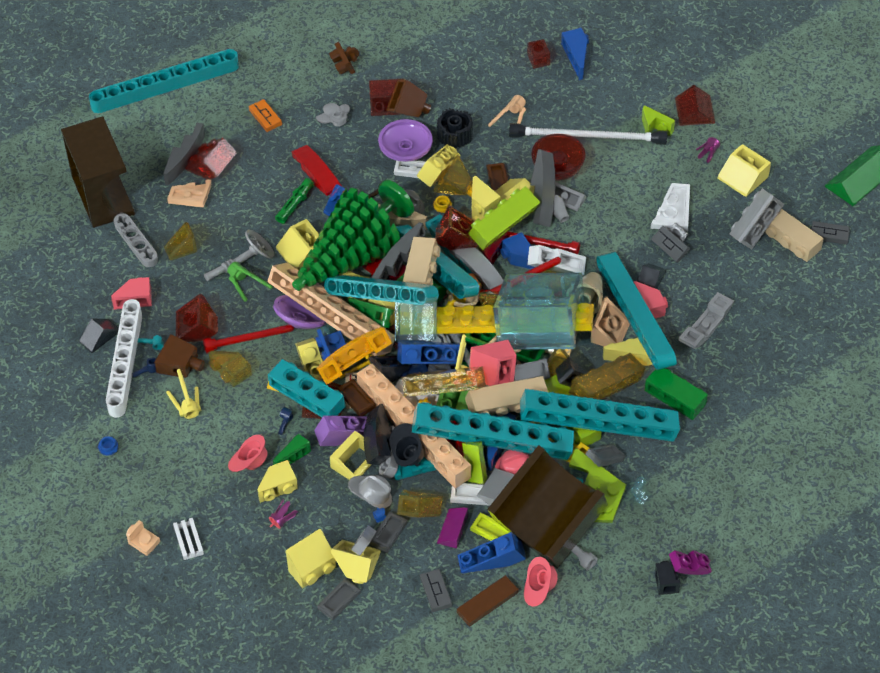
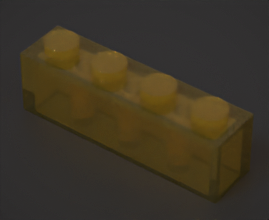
(608, 378)
(443, 381)

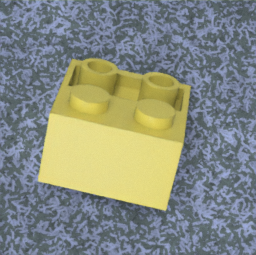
(744, 170)
(297, 243)

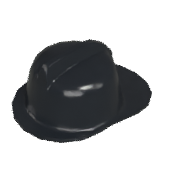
(406, 446)

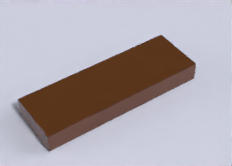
(487, 600)

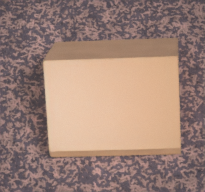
(609, 325)

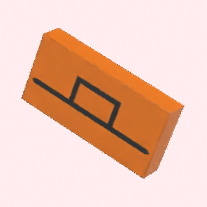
(265, 115)

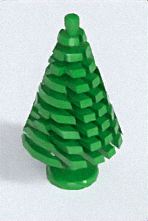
(355, 233)

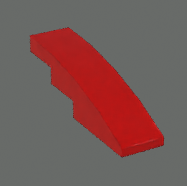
(316, 169)

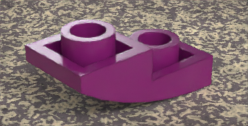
(691, 563)

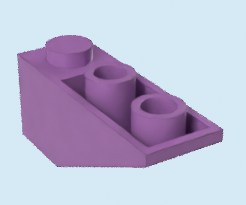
(336, 429)

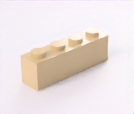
(795, 236)
(422, 261)
(502, 397)

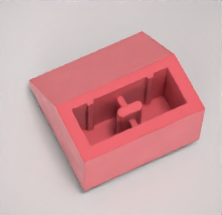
(497, 361)

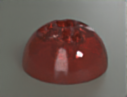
(567, 154)

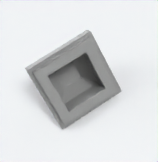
(678, 232)

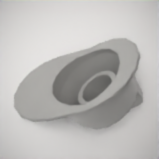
(372, 489)

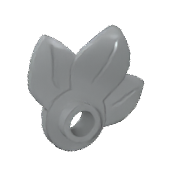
(334, 113)

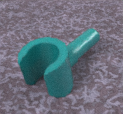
(156, 341)

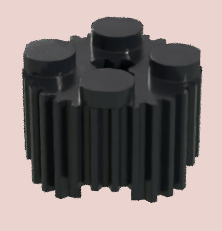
(455, 128)

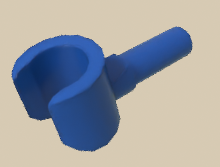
(379, 514)

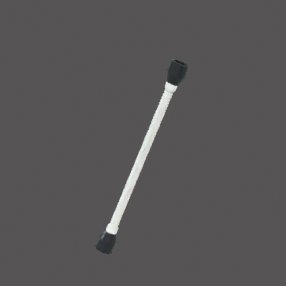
(658, 137)

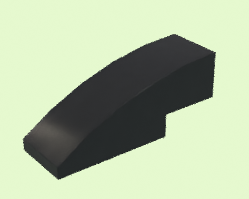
(377, 436)

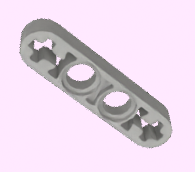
(139, 238)

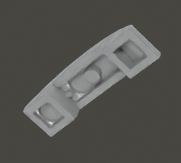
(479, 266)
(707, 322)

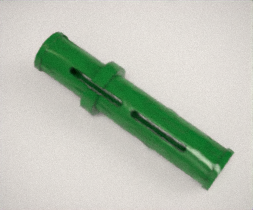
(299, 195)

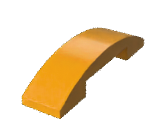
(352, 352)

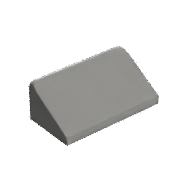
(571, 198)
(494, 485)

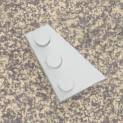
(674, 208)

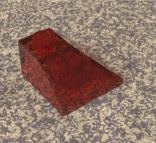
(454, 230)
(196, 320)

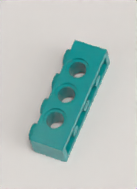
(280, 378)

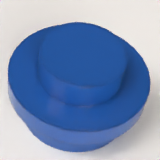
(108, 446)

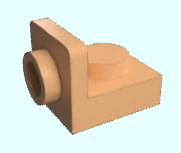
(142, 538)

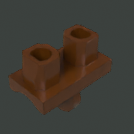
(339, 53)

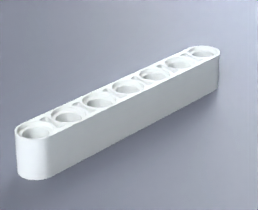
(124, 358)

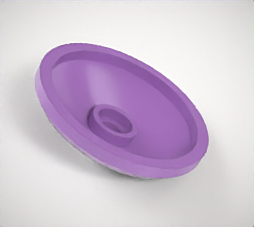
(405, 140)
(295, 314)

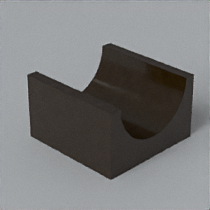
(96, 170)
(547, 507)

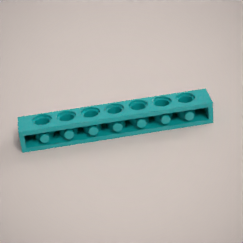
(599, 415)
(501, 439)

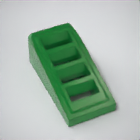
(296, 449)

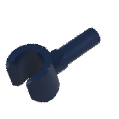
(149, 368)
(287, 416)

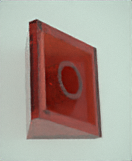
(694, 107)

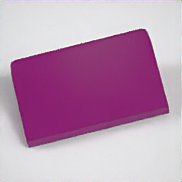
(453, 527)

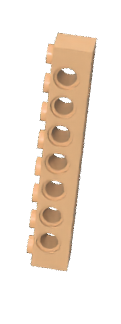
(325, 306)
(399, 411)

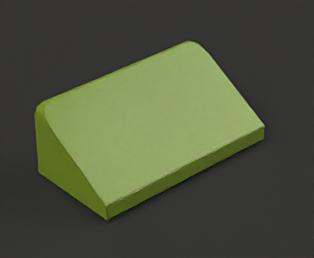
(474, 455)

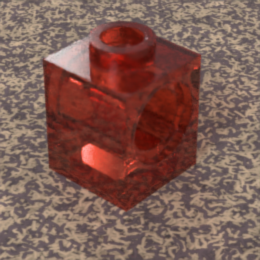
(538, 53)

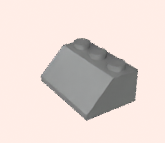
(756, 218)

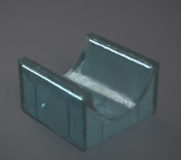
(538, 310)

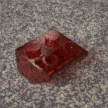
(380, 95)
(211, 158)

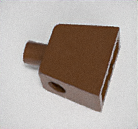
(408, 100)
(178, 355)

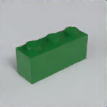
(676, 392)

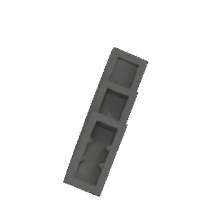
(179, 156)
(544, 182)
(398, 254)

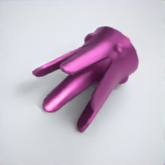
(711, 145)
(277, 518)

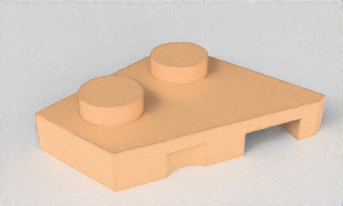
(190, 194)

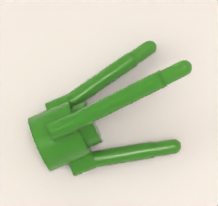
(239, 272)

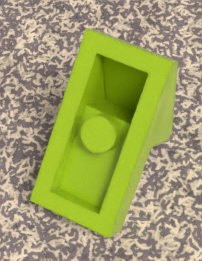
(655, 120)

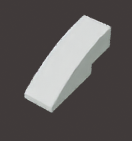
(569, 261)

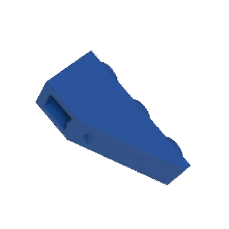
(426, 352)
(494, 554)

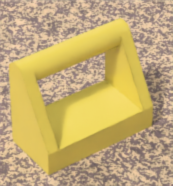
(344, 452)

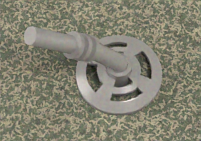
(256, 246)

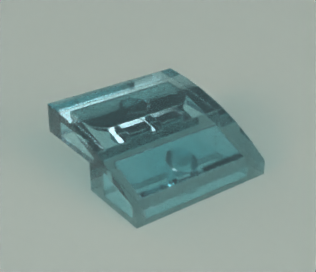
(416, 321)

